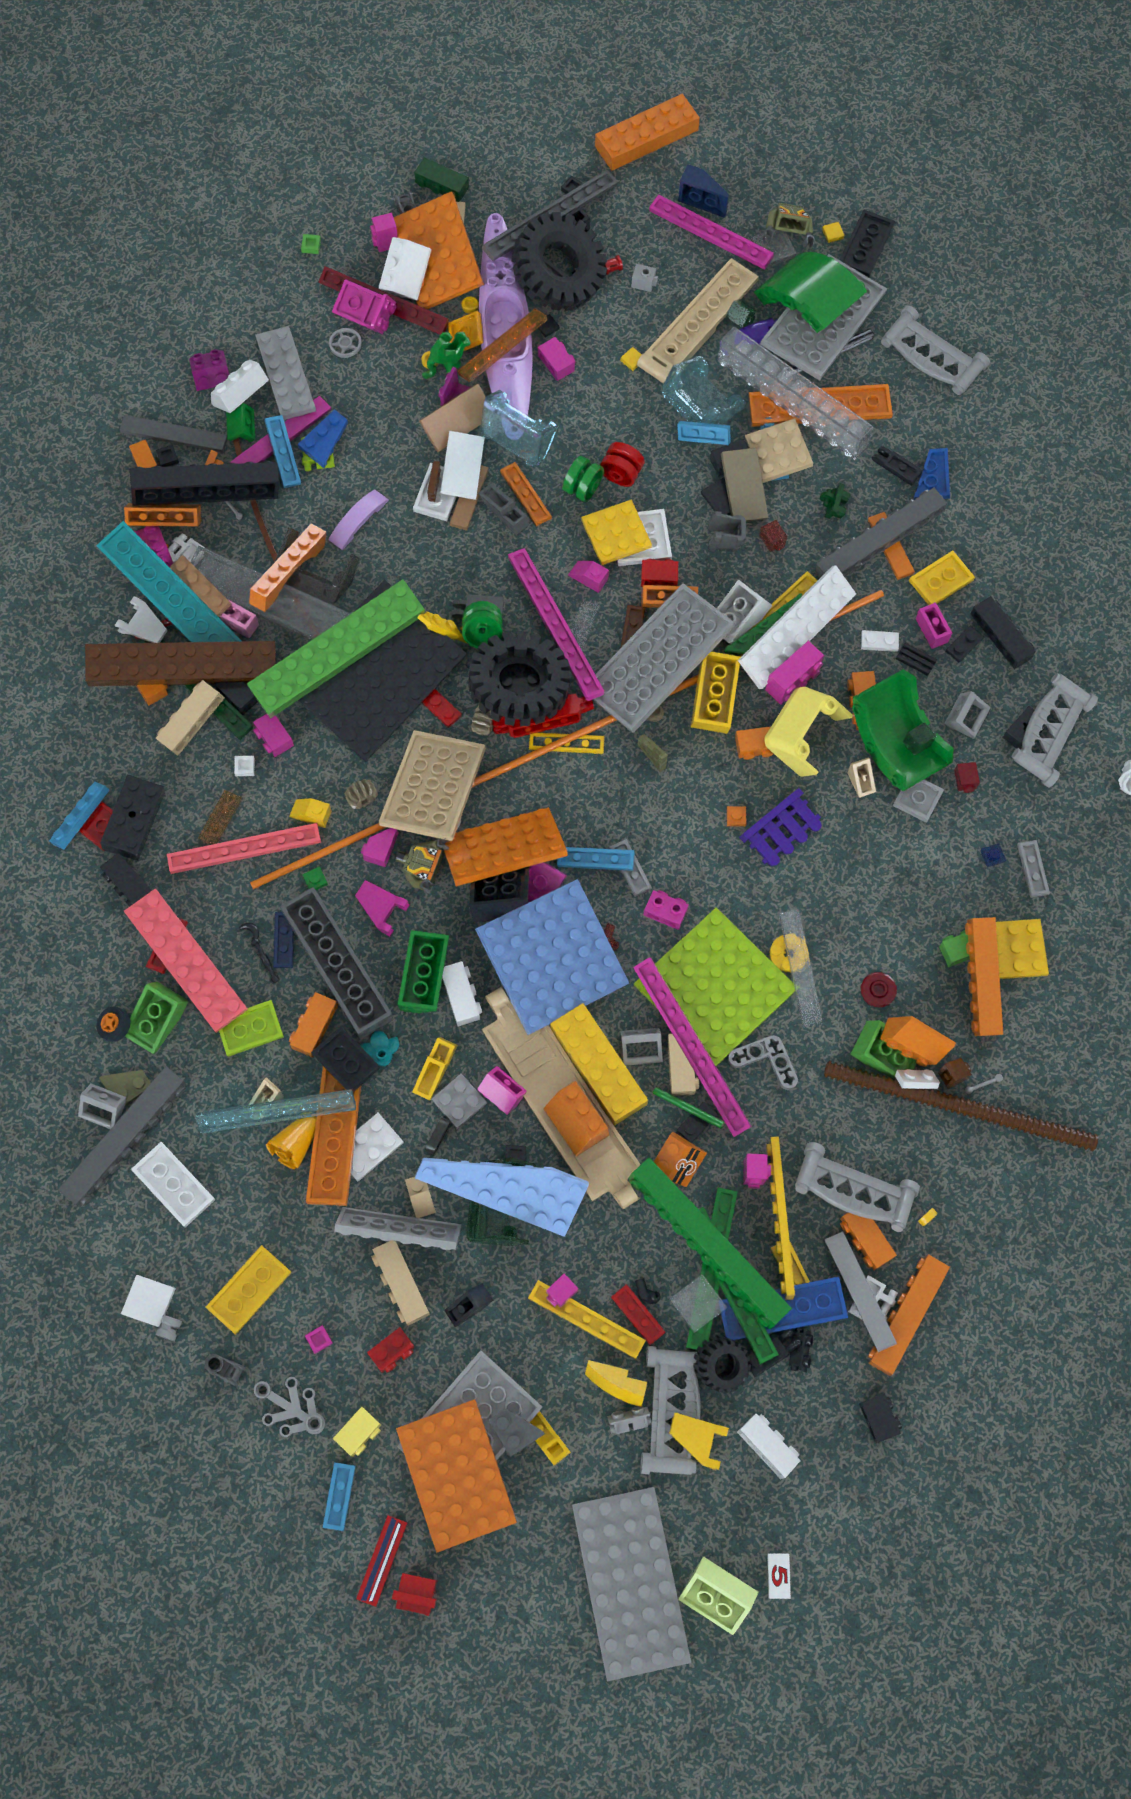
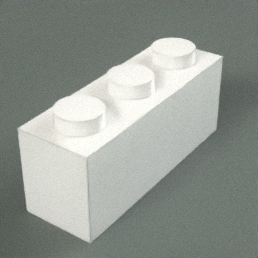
(461, 993)

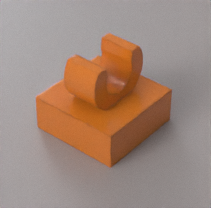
(211, 458)

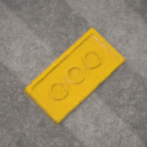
(248, 1289)

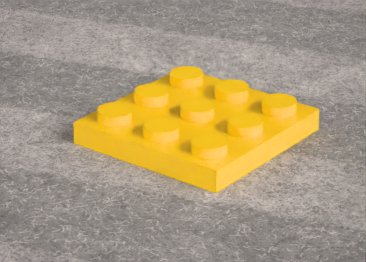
(616, 532)
(1021, 949)

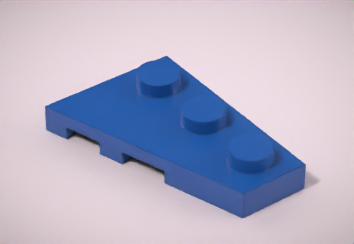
(322, 439)
(935, 473)

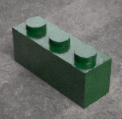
(441, 179)

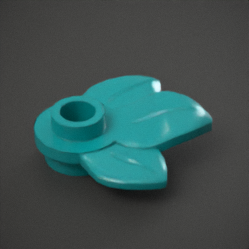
(379, 1045)

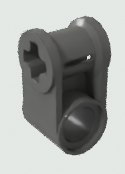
(404, 202)
(226, 1369)

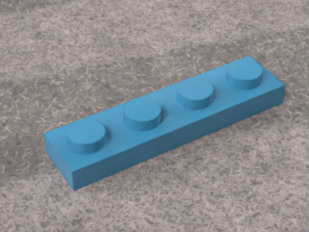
(282, 451)
(79, 815)
(598, 859)

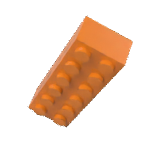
(647, 132)

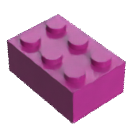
(795, 672)

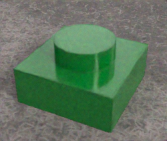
(315, 878)

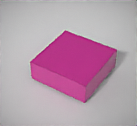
(318, 1339)

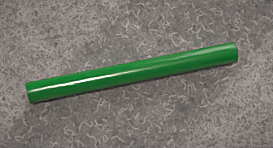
(689, 1108)

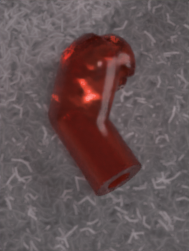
(609, 930)

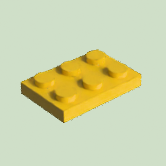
(941, 578)

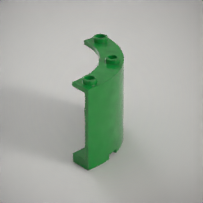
(814, 287)
(884, 719)

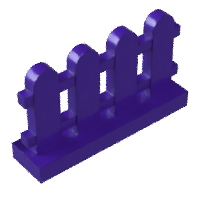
(772, 830)

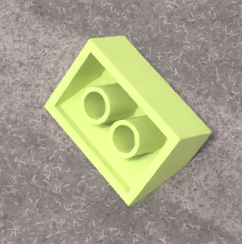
(718, 1595)

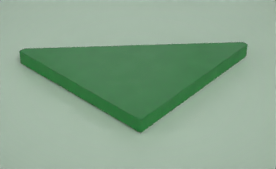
(747, 640)

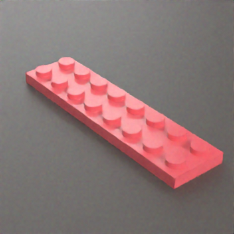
(185, 960)

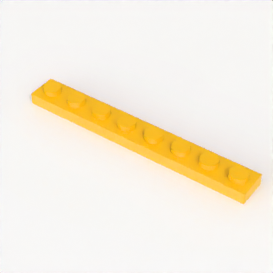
(781, 1224)

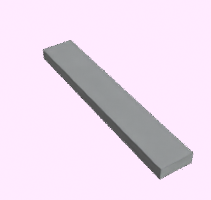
(860, 1292)

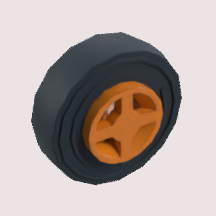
(113, 1024)

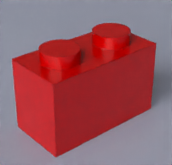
(659, 572)

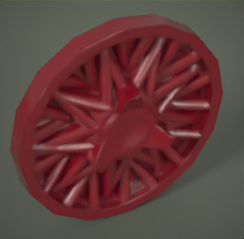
(878, 989)

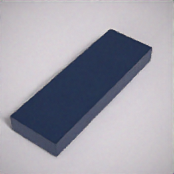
(283, 942)

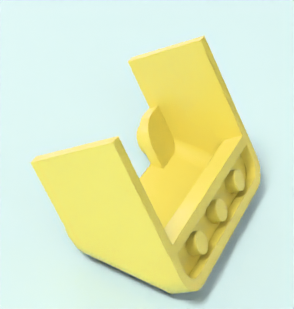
(793, 722)

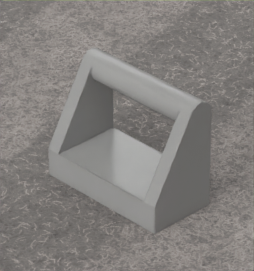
(960, 710)
(638, 1036)
(103, 1099)

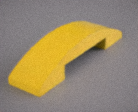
(550, 1442)

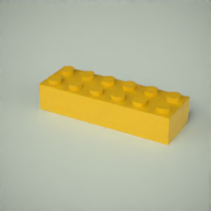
(599, 1064)

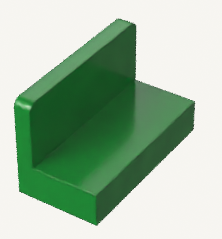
(241, 423)

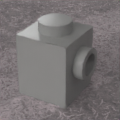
(644, 278)

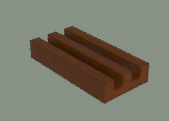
(434, 481)

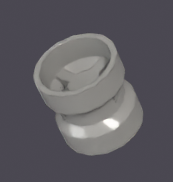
(168, 1328)

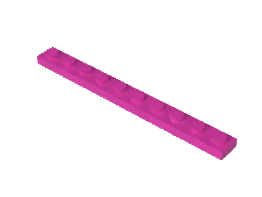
(556, 624)
(692, 1047)

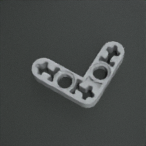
(766, 1052)

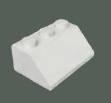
(405, 268)
(238, 386)
(769, 1445)

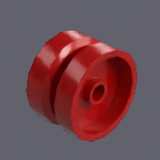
(622, 464)

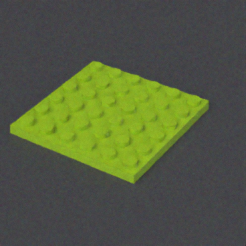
(722, 984)

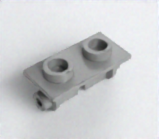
(637, 1416)

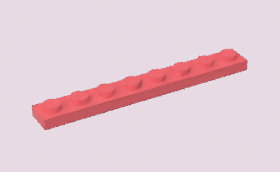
(243, 848)

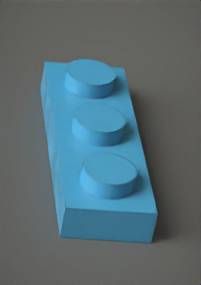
(704, 433)
(339, 1496)

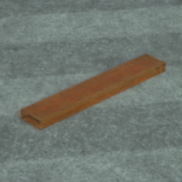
(502, 345)

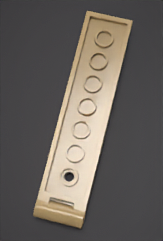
(697, 320)

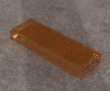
(220, 818)

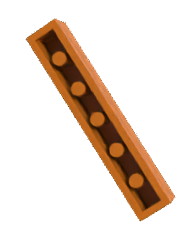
(984, 976)
(910, 1312)

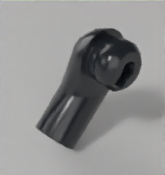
(645, 1294)

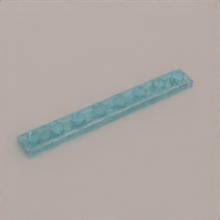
(276, 1111)

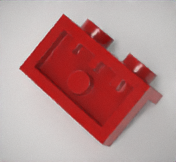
(391, 1350)

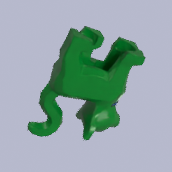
(446, 353)

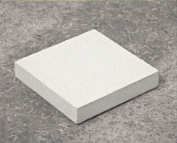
(148, 1301)

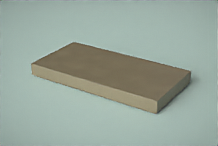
(744, 484)

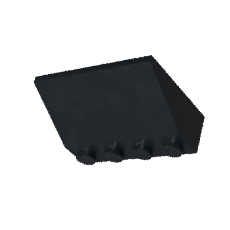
(498, 895)

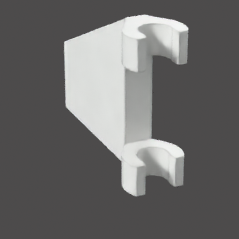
(143, 624)

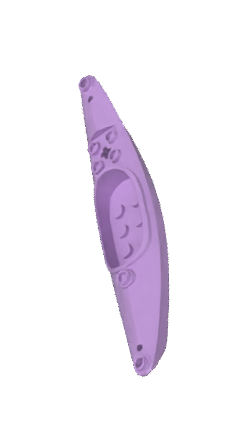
(502, 306)

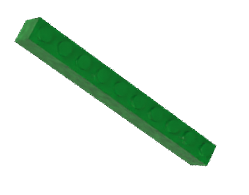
(709, 1243)

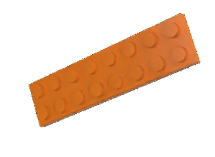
(865, 401)
(332, 1151)

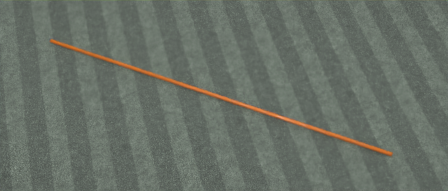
(506, 767)

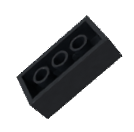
(128, 834)

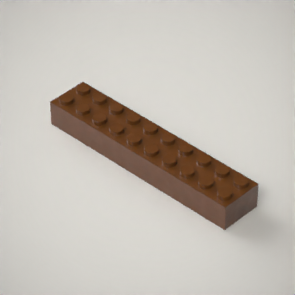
(177, 662)

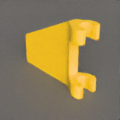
(697, 1437)

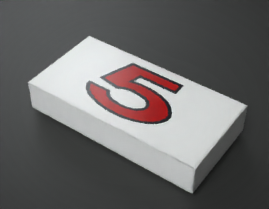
(778, 1576)

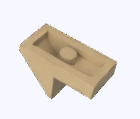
(420, 1197)

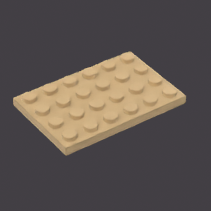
(432, 785)

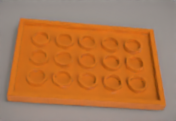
(452, 263)
(504, 846)
(456, 1475)

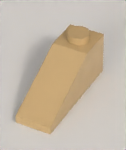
(681, 1072)

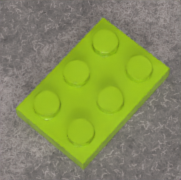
(251, 1029)

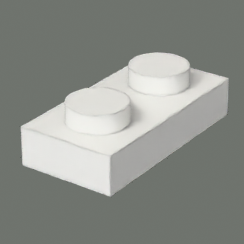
(879, 641)
(917, 1079)

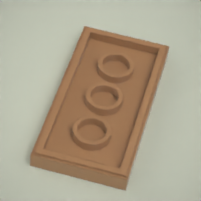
(458, 415)

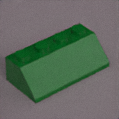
(423, 972)

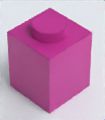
(561, 1291)

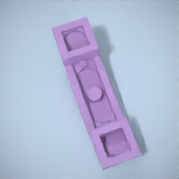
(356, 518)

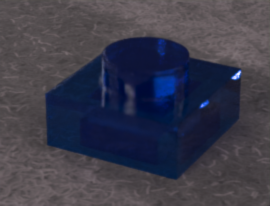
(993, 855)

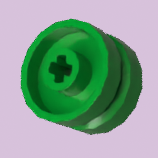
(583, 479)
(481, 622)

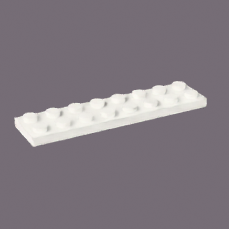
(797, 626)

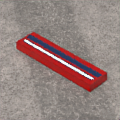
(381, 1561)

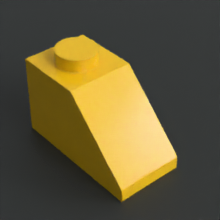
(311, 811)

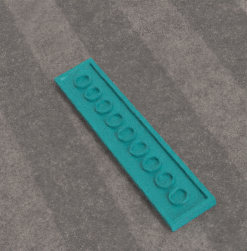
(163, 587)

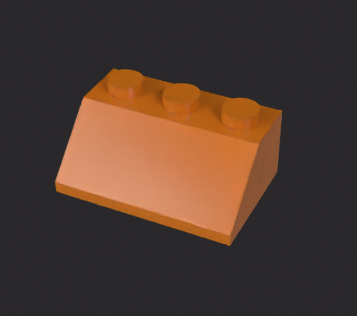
(916, 1040)
(576, 1119)

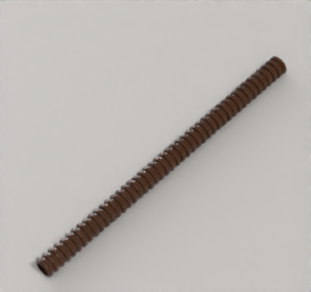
(963, 1106)

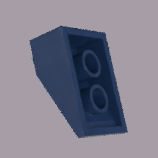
(702, 192)

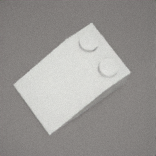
(743, 608)

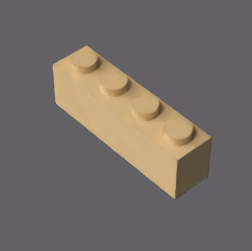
(189, 717)
(401, 1282)

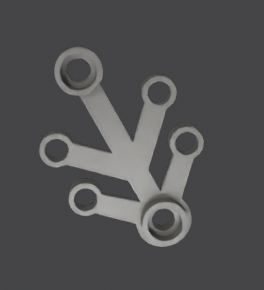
(292, 1409)

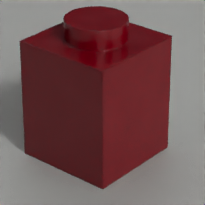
(967, 777)

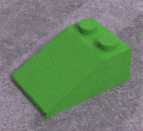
(155, 1016)
(876, 1054)

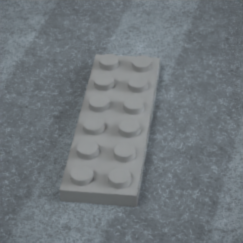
(285, 373)
(398, 1228)

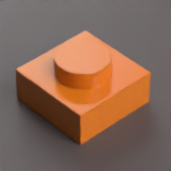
(736, 816)

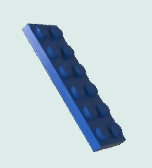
(812, 1305)

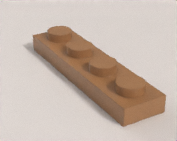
(201, 585)

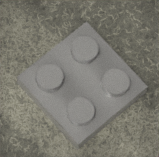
(919, 800)
(459, 1101)

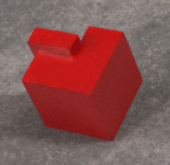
(415, 1594)

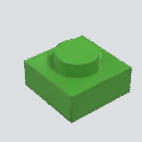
(311, 244)

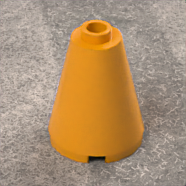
(293, 1142)

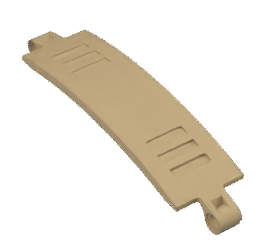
(544, 1069)

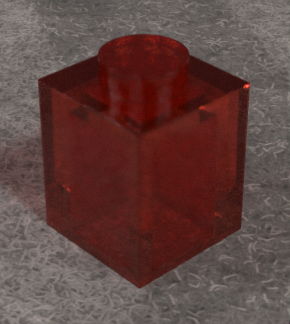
(773, 536)

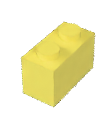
(357, 1432)

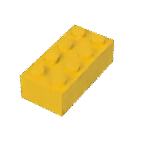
(715, 692)

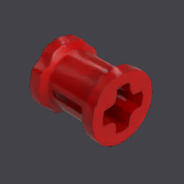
(614, 264)

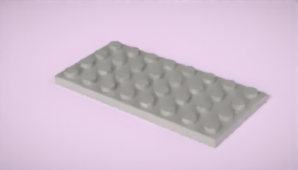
(815, 352)
(660, 656)
(631, 1584)

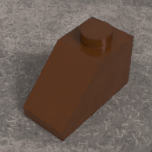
(955, 1072)

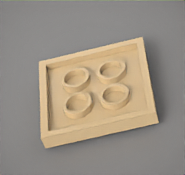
(780, 450)

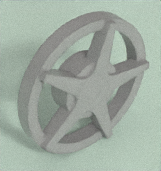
(345, 343)

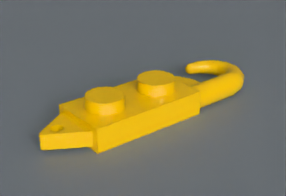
(441, 626)

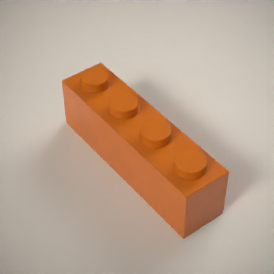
(163, 515)

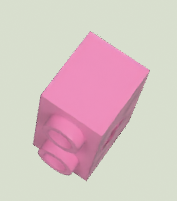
(240, 620)

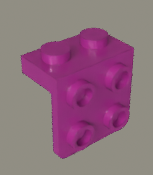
(209, 369)

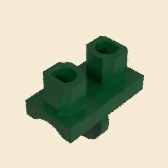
(832, 499)

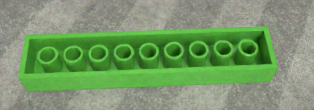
(336, 649)

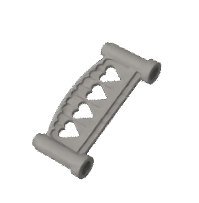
(907, 326)
(1076, 699)
(898, 1198)
(666, 1364)

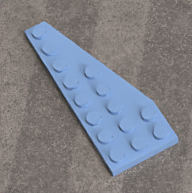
(527, 1193)

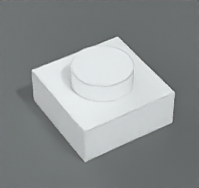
(244, 765)

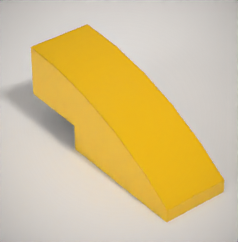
(434, 1068)
(616, 1383)

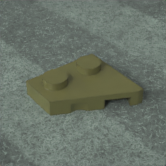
(653, 752)
(127, 1084)

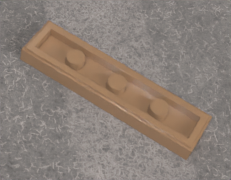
(465, 506)

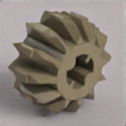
(481, 722)
(361, 794)

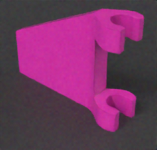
(379, 905)

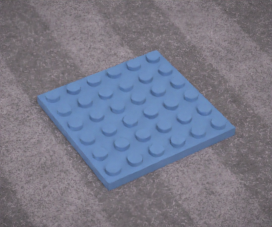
(552, 956)

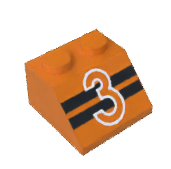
(679, 1159)

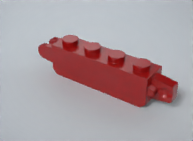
(568, 715)

